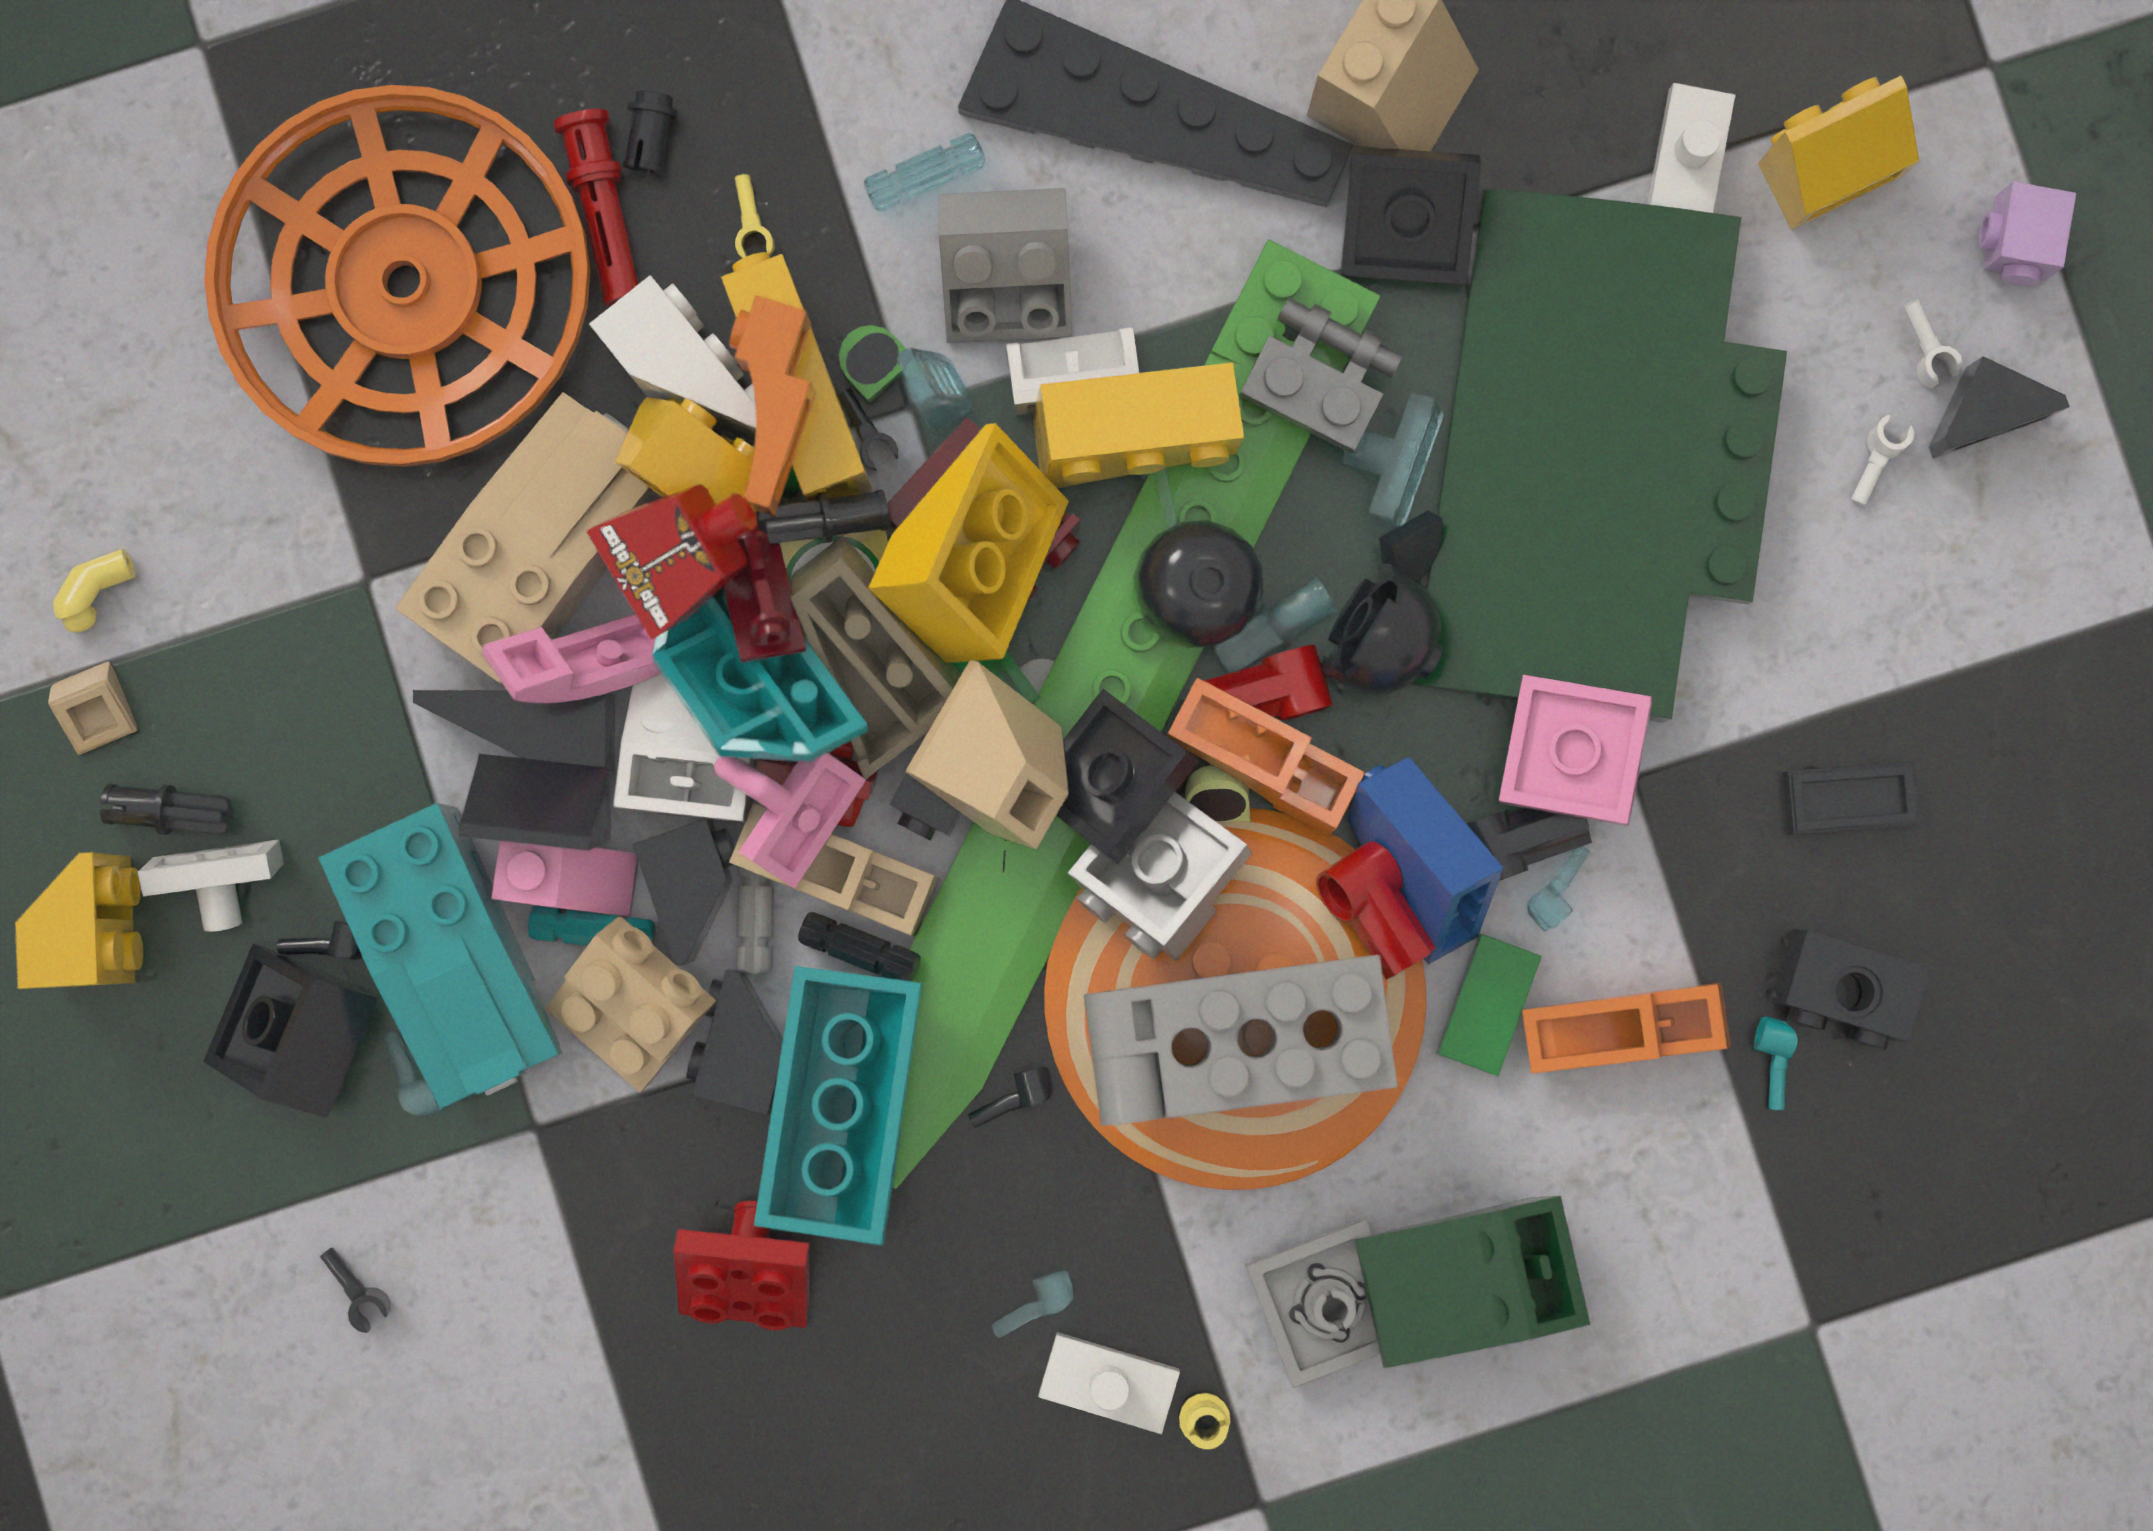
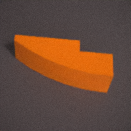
(1626, 1028)

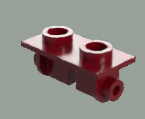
(761, 602)

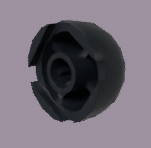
(1198, 584)
(1385, 635)

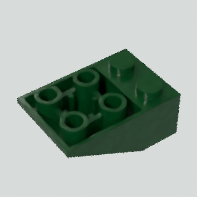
(1472, 1281)

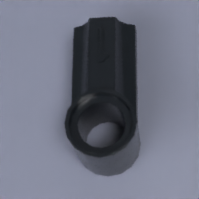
(1529, 837)

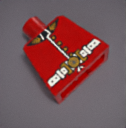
(674, 553)

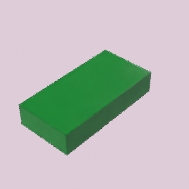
(1488, 1004)

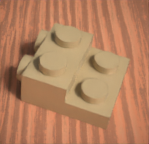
(629, 1003)

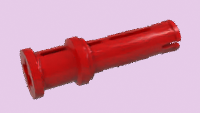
(595, 178)

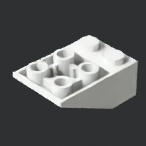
(660, 348)
(670, 762)

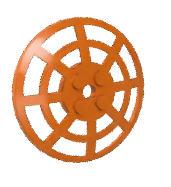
(372, 250)

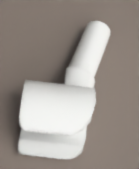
(1931, 347)
(1881, 453)

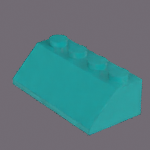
(838, 1105)

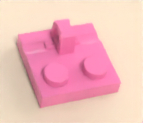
(1576, 750)

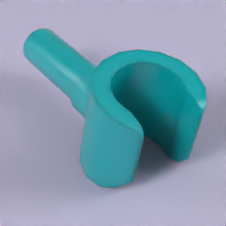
(1781, 1042)

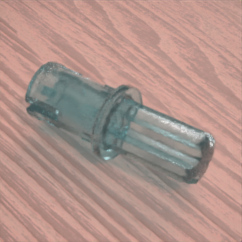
(1276, 626)

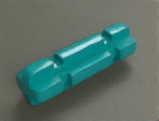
(576, 926)

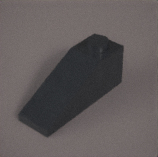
(554, 732)

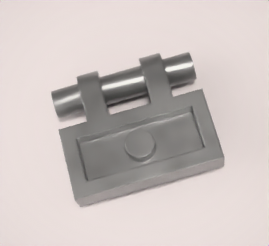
(1312, 393)

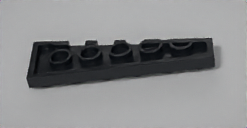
(1102, 94)

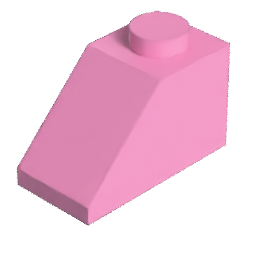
(566, 877)

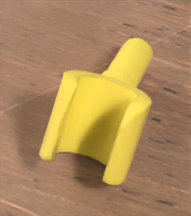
(750, 218)

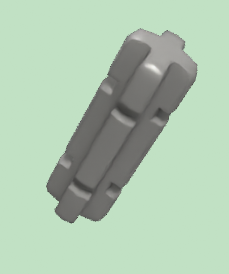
(754, 923)

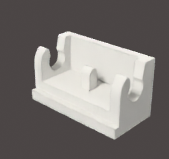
(1068, 360)

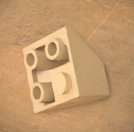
(995, 758)

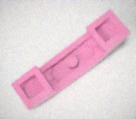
(573, 665)

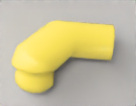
(83, 584)

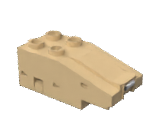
(523, 542)

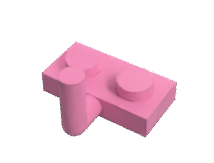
(797, 813)

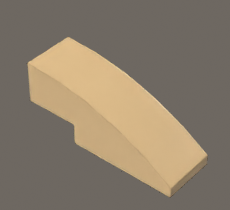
(856, 880)

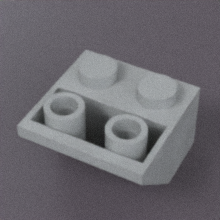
(1005, 265)

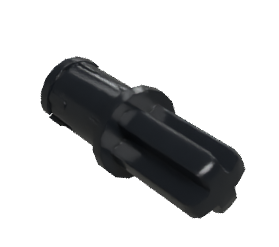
(826, 517)
(166, 809)

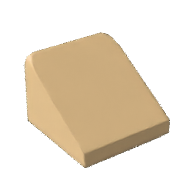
(92, 708)

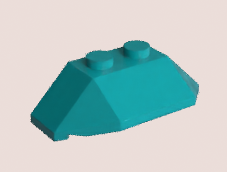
(757, 707)

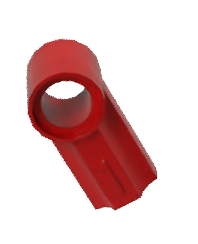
(1283, 685)
(1367, 894)

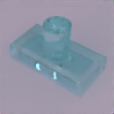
(1398, 460)

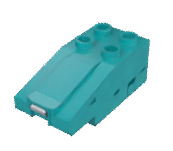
(442, 954)

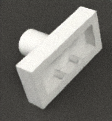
(1691, 148)
(213, 876)
(1109, 1383)

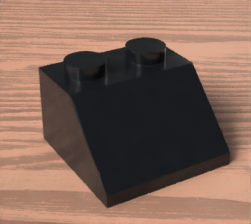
(290, 1032)

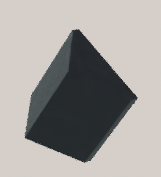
(537, 803)

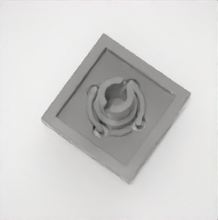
(1283, 1282)

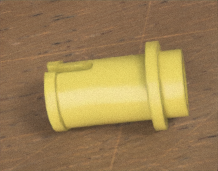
(1201, 1405)

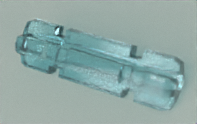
(924, 171)

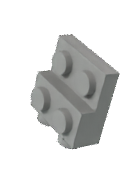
(1164, 879)

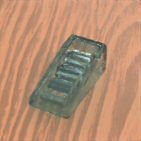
(934, 386)

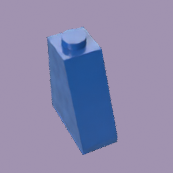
(1441, 860)

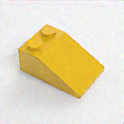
(972, 550)

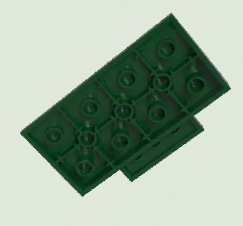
(1597, 447)

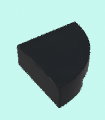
(1413, 544)

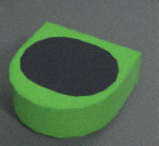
(870, 360)

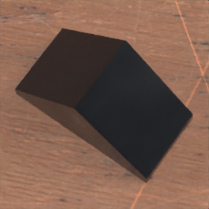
(1992, 403)

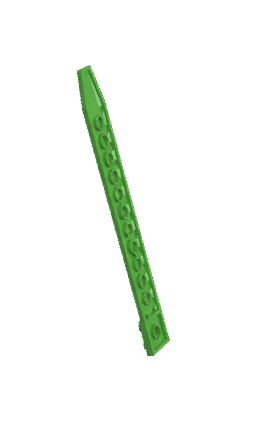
(998, 927)

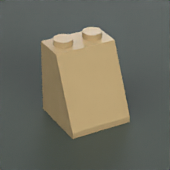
(1394, 76)

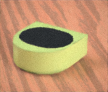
(1218, 795)

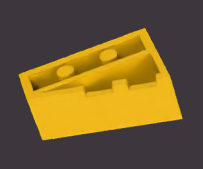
(1136, 423)

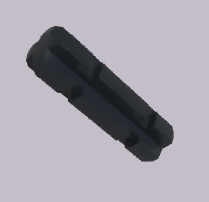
(858, 948)

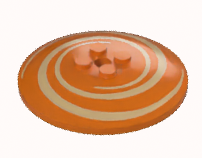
(1262, 922)

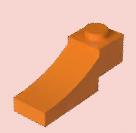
(770, 348)
(1266, 756)

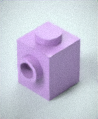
(2027, 233)

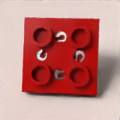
(742, 1275)

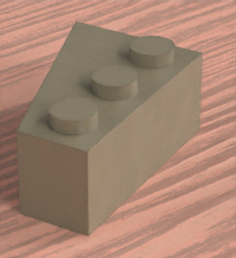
(870, 654)

